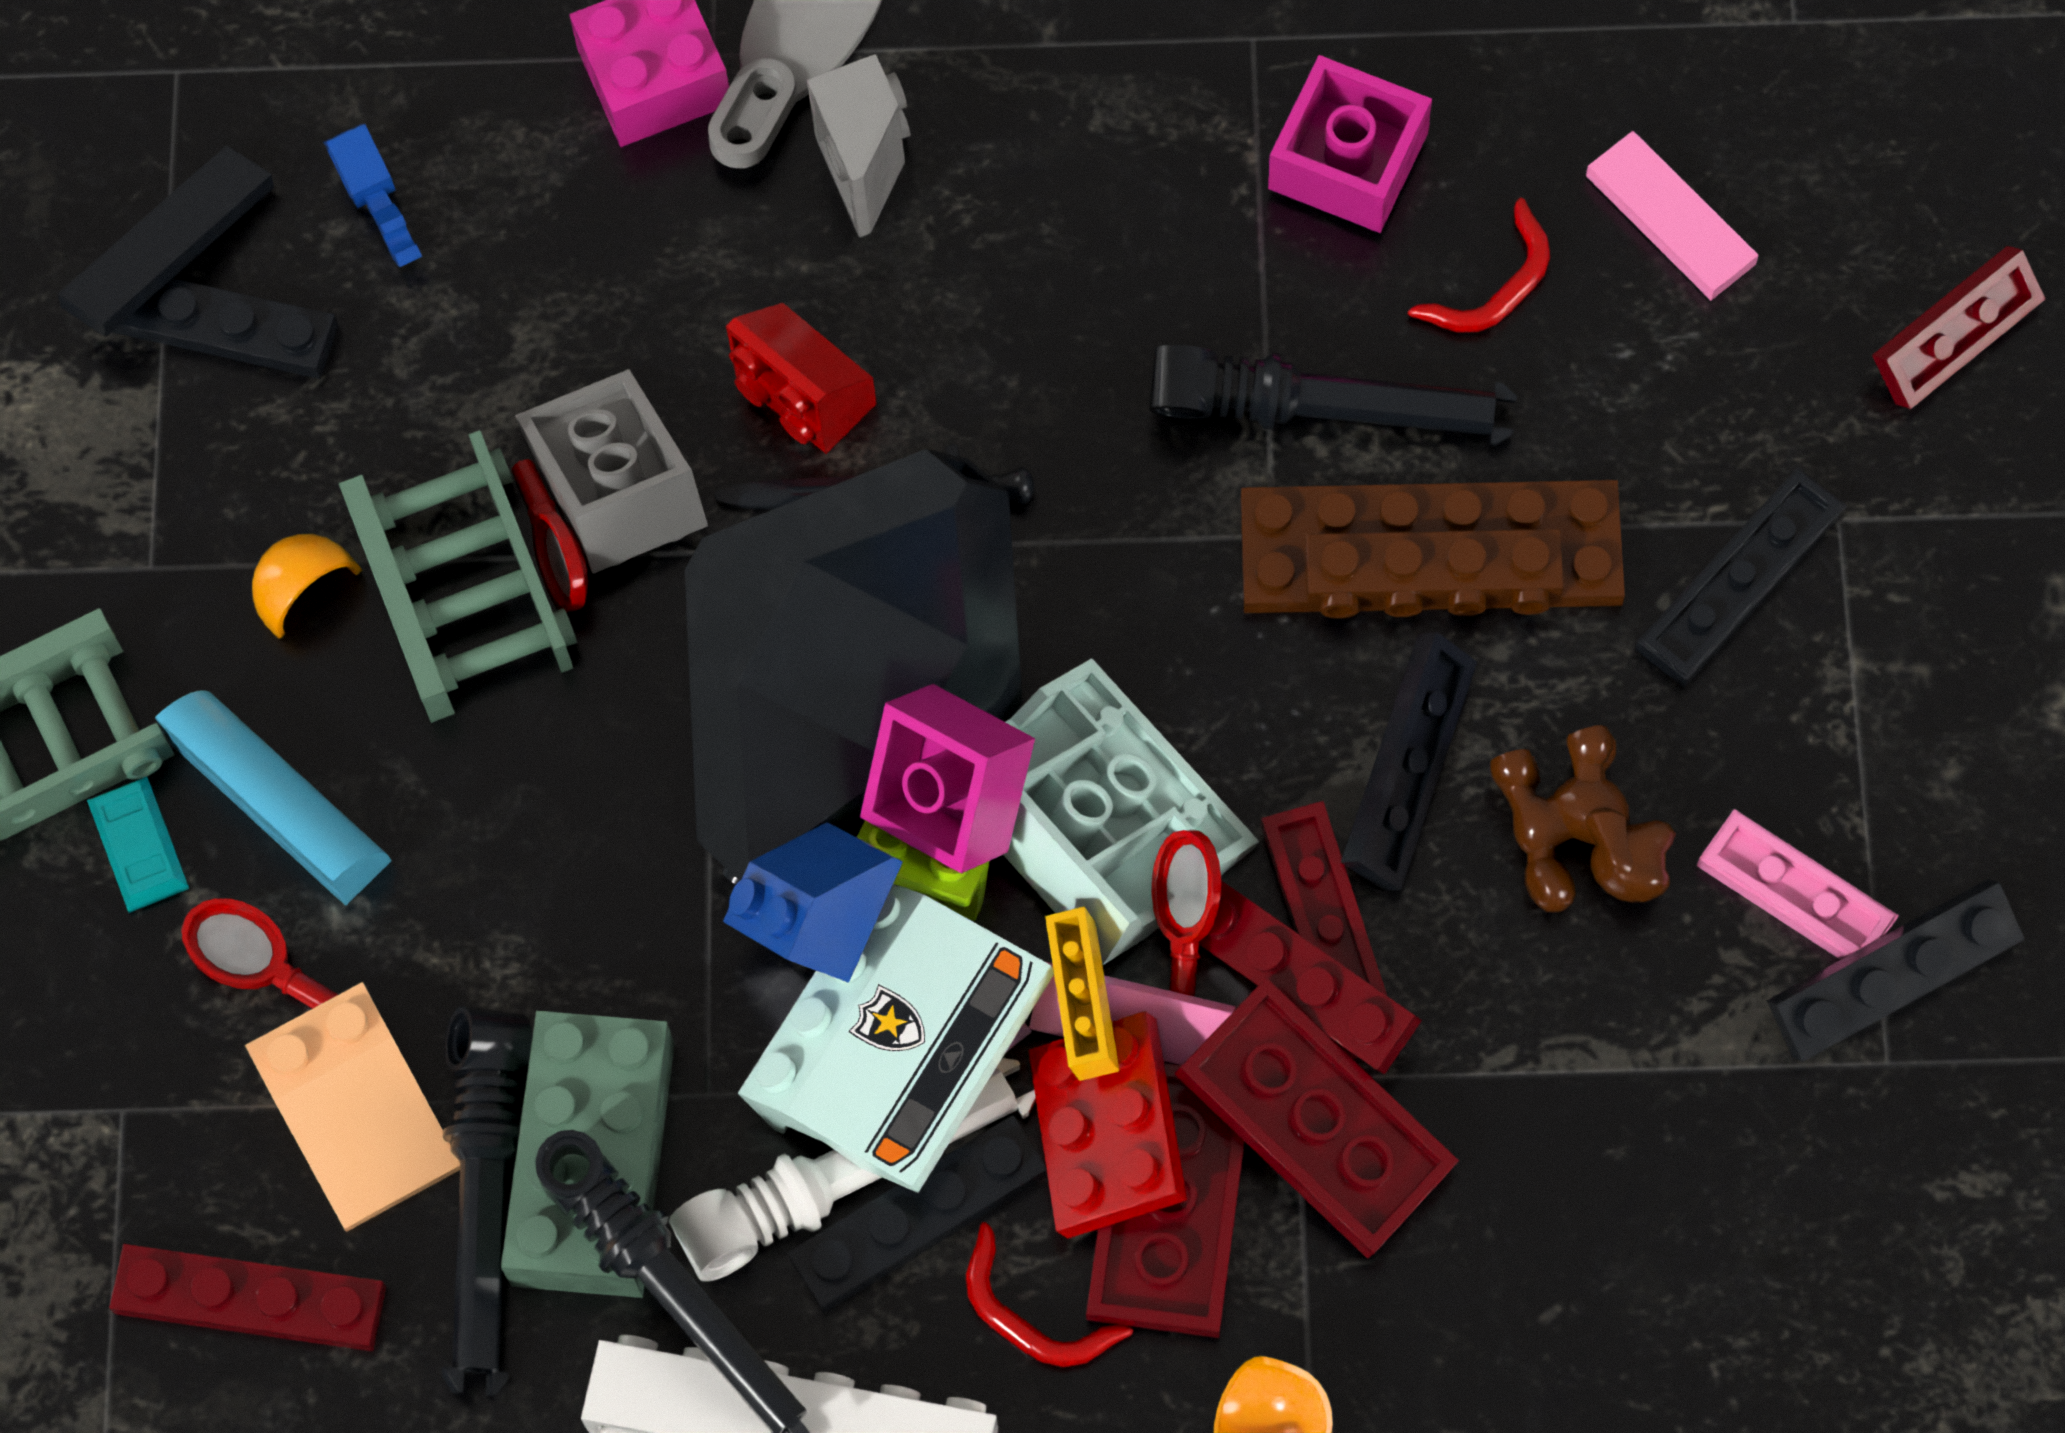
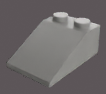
(613, 470)

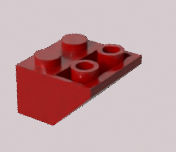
(798, 375)

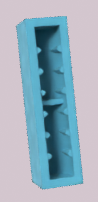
(272, 794)

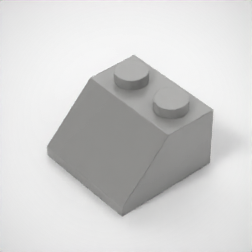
(860, 134)

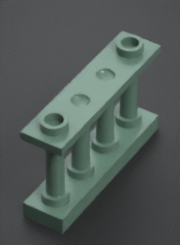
(419, 620)
(28, 678)

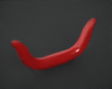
(1509, 295)
(1017, 1329)

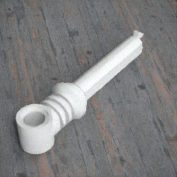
(723, 1229)

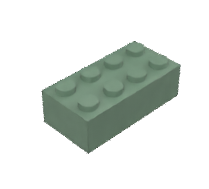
(613, 1086)

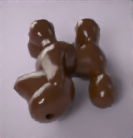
(1587, 807)

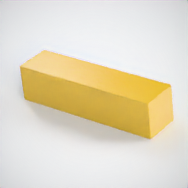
(1082, 993)

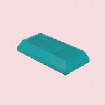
(138, 844)

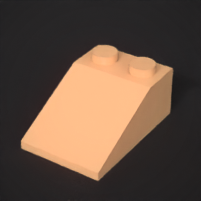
(353, 1106)

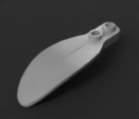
(778, 53)

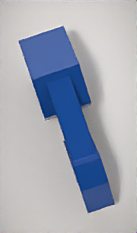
(368, 184)

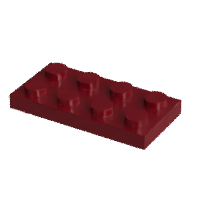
(1317, 1118)
(1174, 1262)

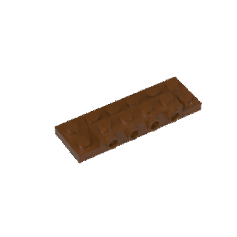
(1431, 547)

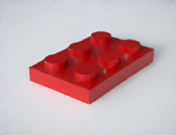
(1110, 1135)

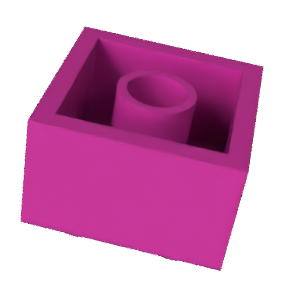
(649, 64)
(1349, 143)
(947, 777)

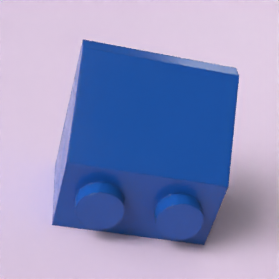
(815, 899)

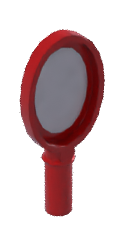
(554, 542)
(1185, 900)
(245, 950)

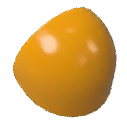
(289, 569)
(1273, 1398)

